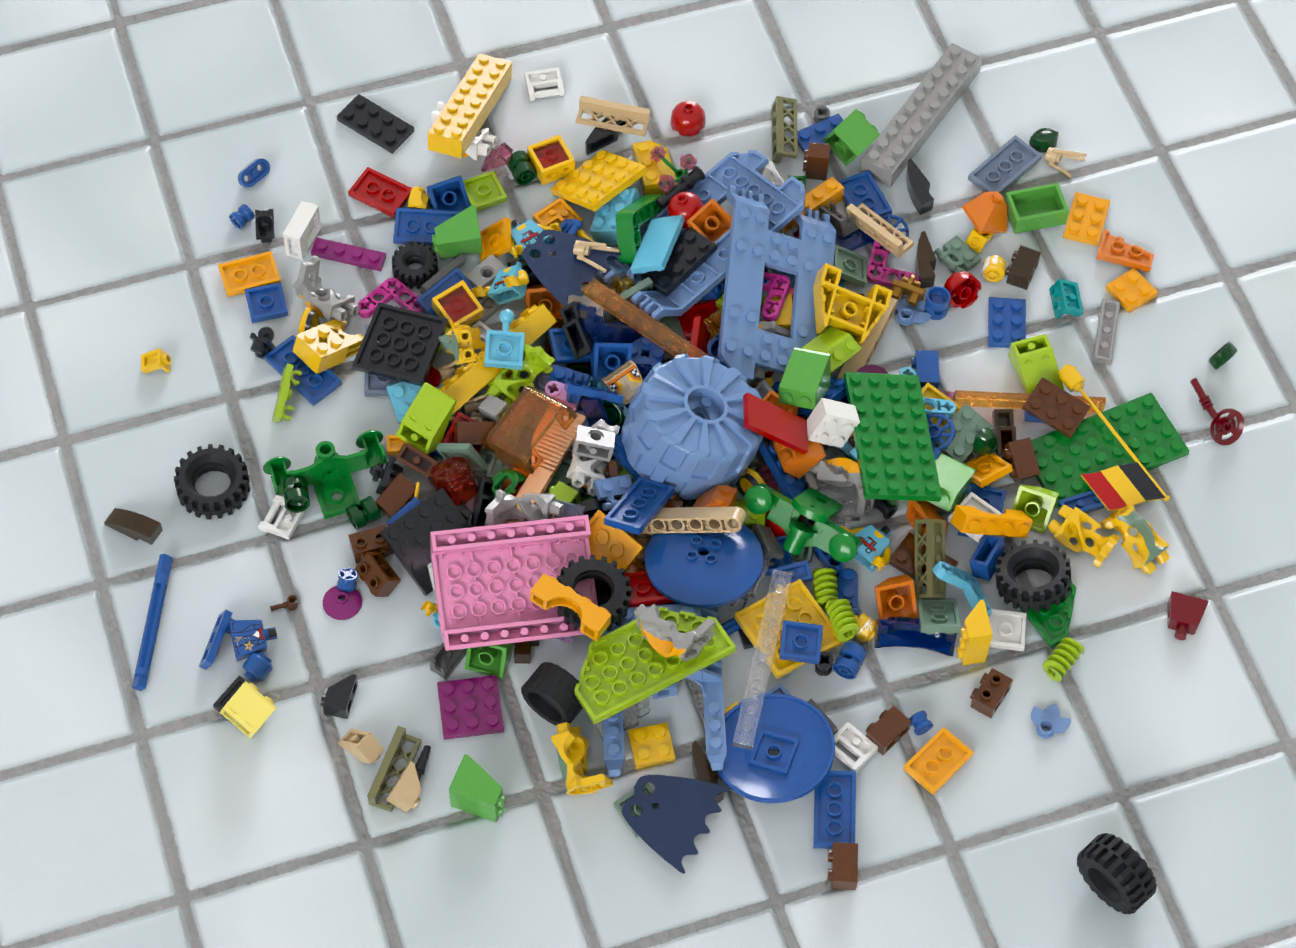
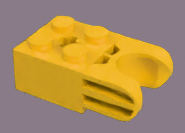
(326, 345)

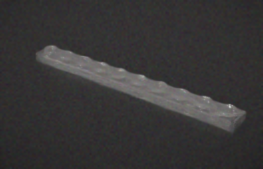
(762, 660)

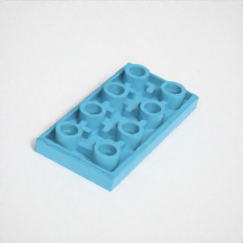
(657, 244)

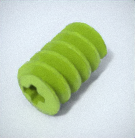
(824, 585)
(842, 619)
(1062, 658)

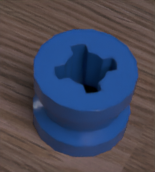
(347, 579)
(920, 723)

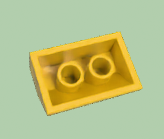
(650, 180)
(975, 636)

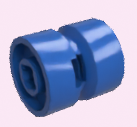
(937, 302)
(849, 660)

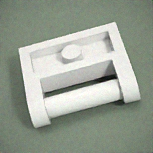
(544, 79)
(285, 523)
(857, 744)

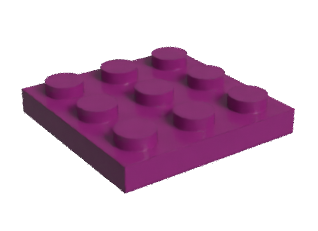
(470, 707)

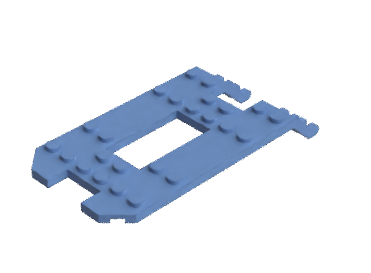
(736, 170)
(752, 248)

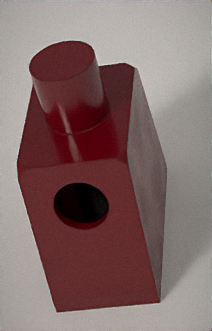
(1184, 614)

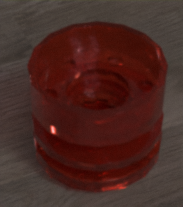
(455, 478)

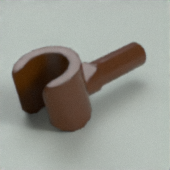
(291, 606)

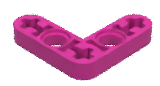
(883, 271)
(774, 290)
(388, 294)

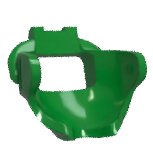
(515, 477)

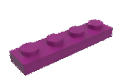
(348, 254)

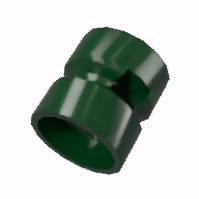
(521, 168)
(296, 494)
(362, 513)

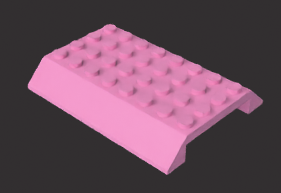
(488, 575)

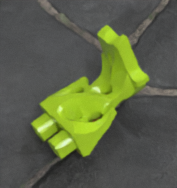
(534, 361)

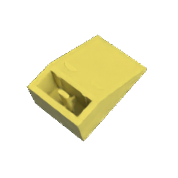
(248, 709)

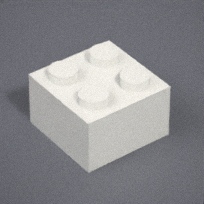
(832, 422)

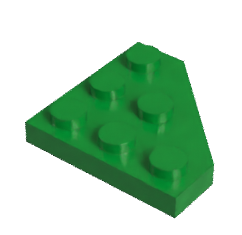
(1053, 623)

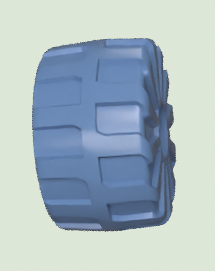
(690, 426)

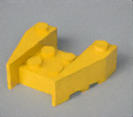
(845, 308)

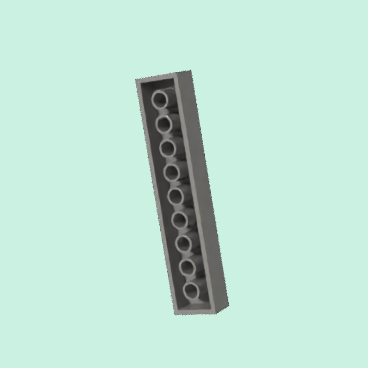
(921, 114)

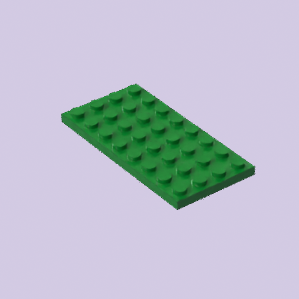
(892, 437)
(1095, 448)

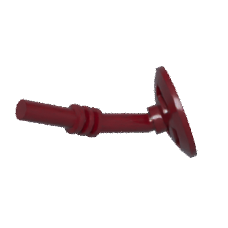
(1220, 423)

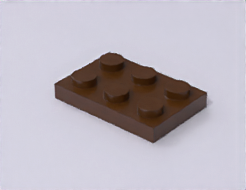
(1056, 407)
(904, 557)

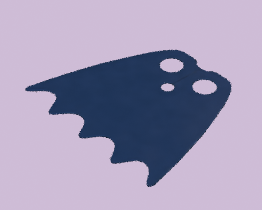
(564, 272)
(679, 817)

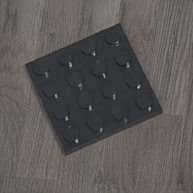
(400, 344)
(411, 535)

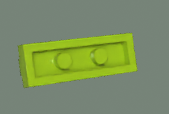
(285, 393)

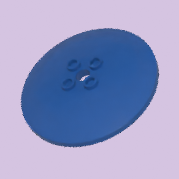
(707, 580)
(804, 747)

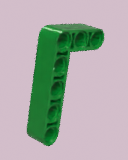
(628, 225)

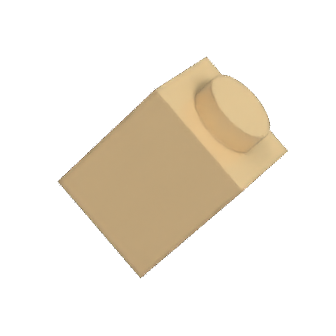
(361, 745)
(406, 790)

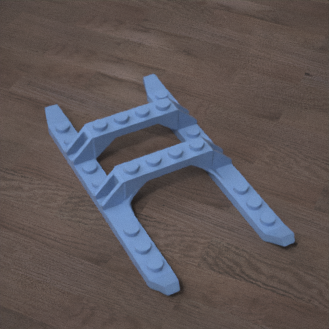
(712, 690)

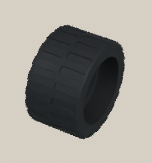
(552, 694)

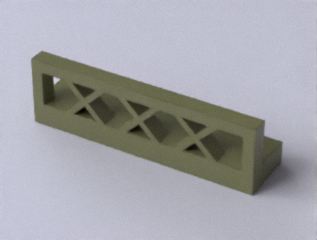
(778, 113)
(935, 551)
(387, 765)

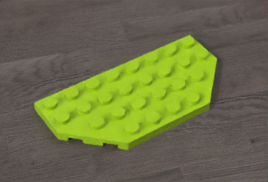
(627, 669)

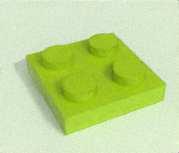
(484, 191)

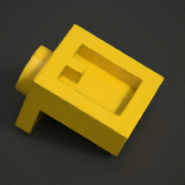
(977, 241)
(155, 360)

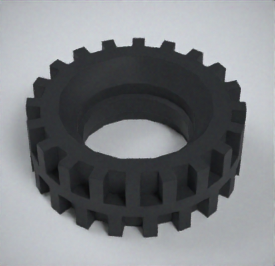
(212, 460)
(1033, 557)
(603, 571)

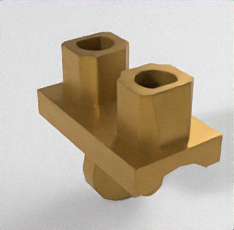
(909, 287)

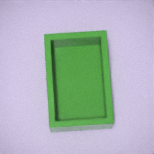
(1036, 208)

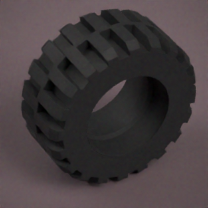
(1116, 873)

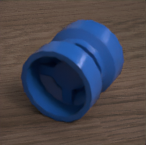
(241, 216)

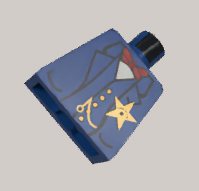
(250, 637)

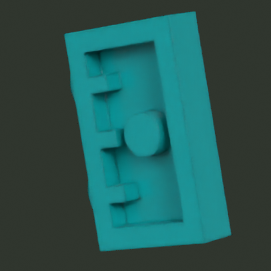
(1066, 298)

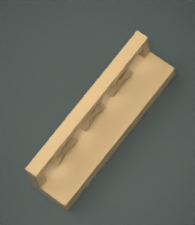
(614, 112)
(881, 232)

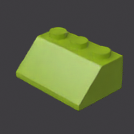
(834, 342)

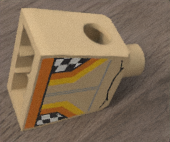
(624, 381)

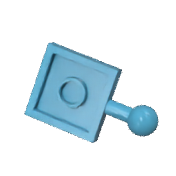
(503, 347)
(402, 396)

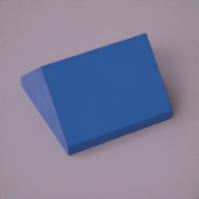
(448, 195)
(608, 357)

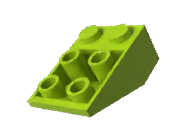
(1033, 360)
(427, 419)

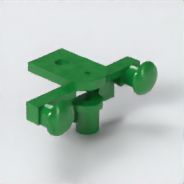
(331, 471)
(814, 506)

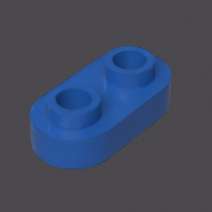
(253, 173)

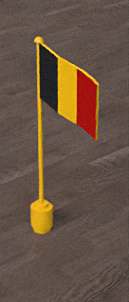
(1122, 483)

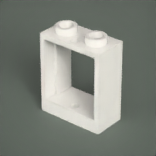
(302, 230)

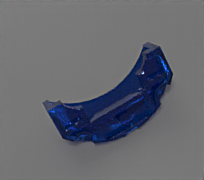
(606, 331)
(907, 633)

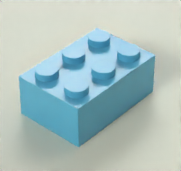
(604, 222)

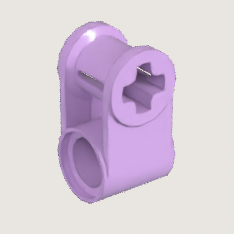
(557, 391)

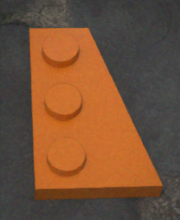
(1121, 253)

